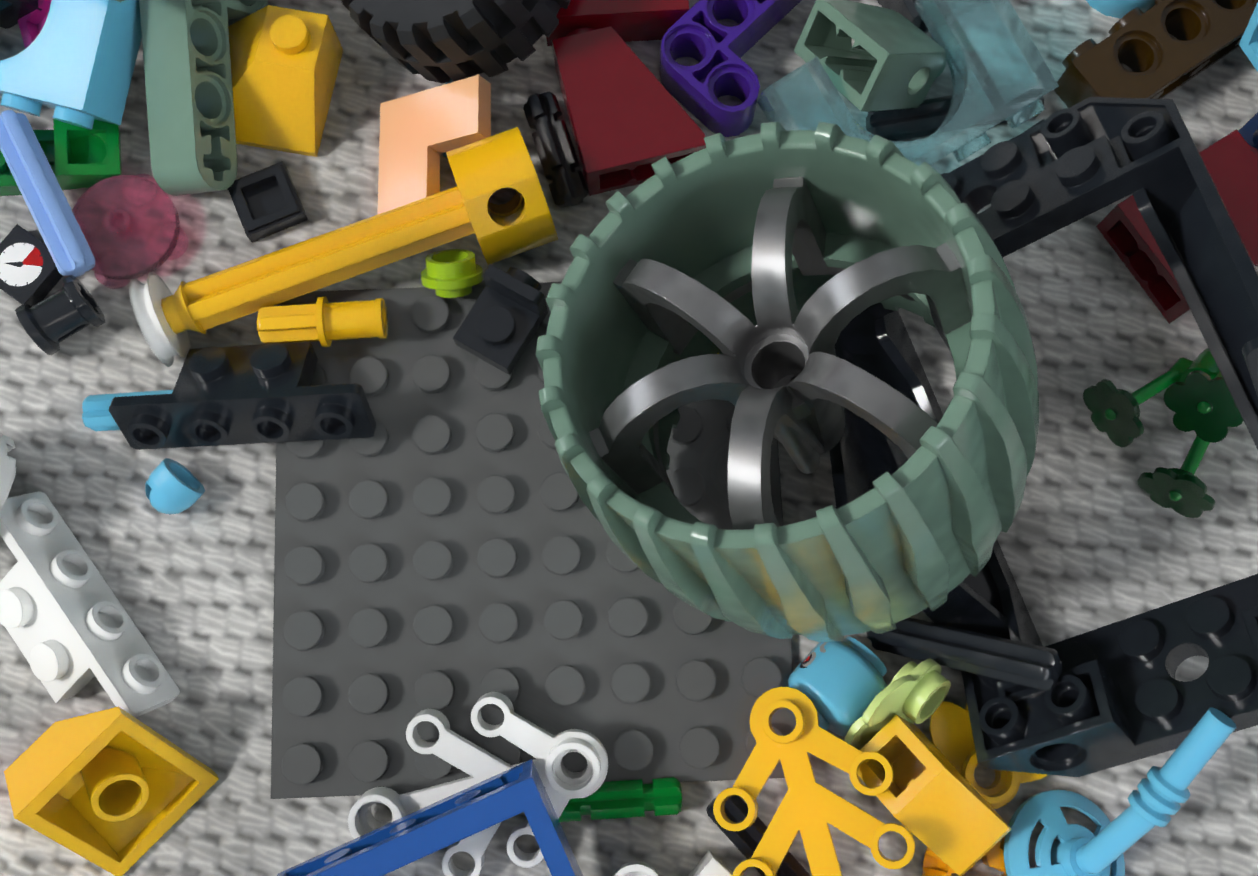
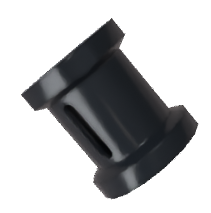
(60, 315)

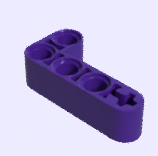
(719, 58)

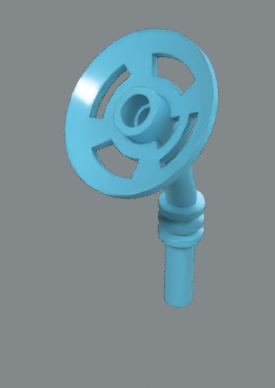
(1090, 854)

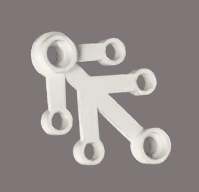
(481, 765)

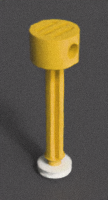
(360, 247)

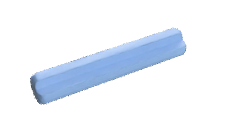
(44, 196)

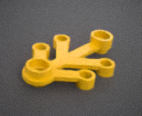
(807, 803)

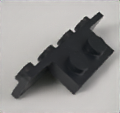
(245, 399)

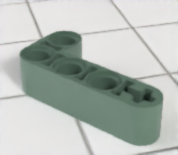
(191, 92)

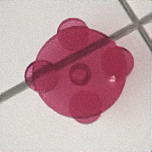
(129, 228)

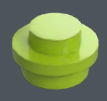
(451, 272)

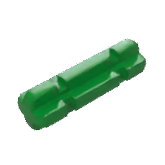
(627, 800)

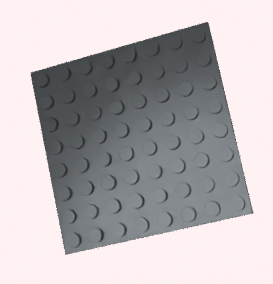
(471, 567)

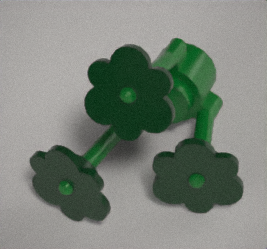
(1199, 403)

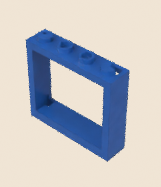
(449, 822)

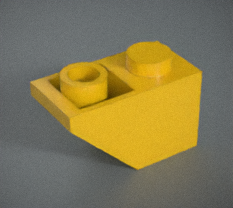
(932, 796)

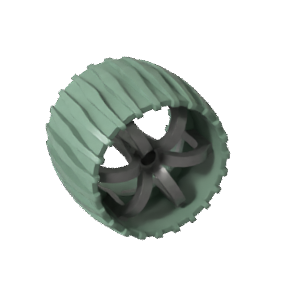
(722, 264)

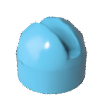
(172, 488)

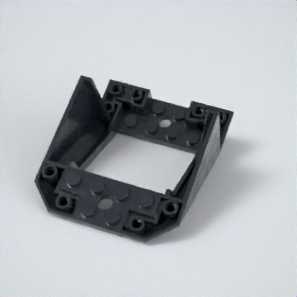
(1119, 680)

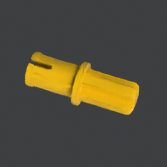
(323, 321)

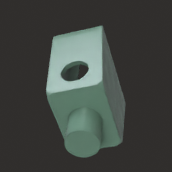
(885, 67)

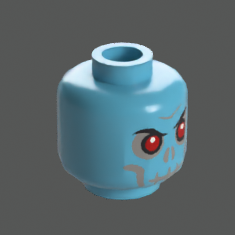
(839, 681)

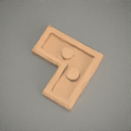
(422, 128)

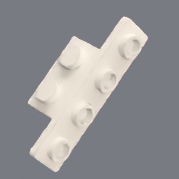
(69, 615)

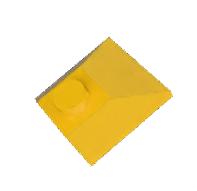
(283, 78)
(105, 786)

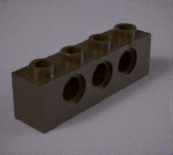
(1159, 62)

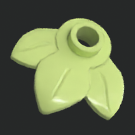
(912, 695)

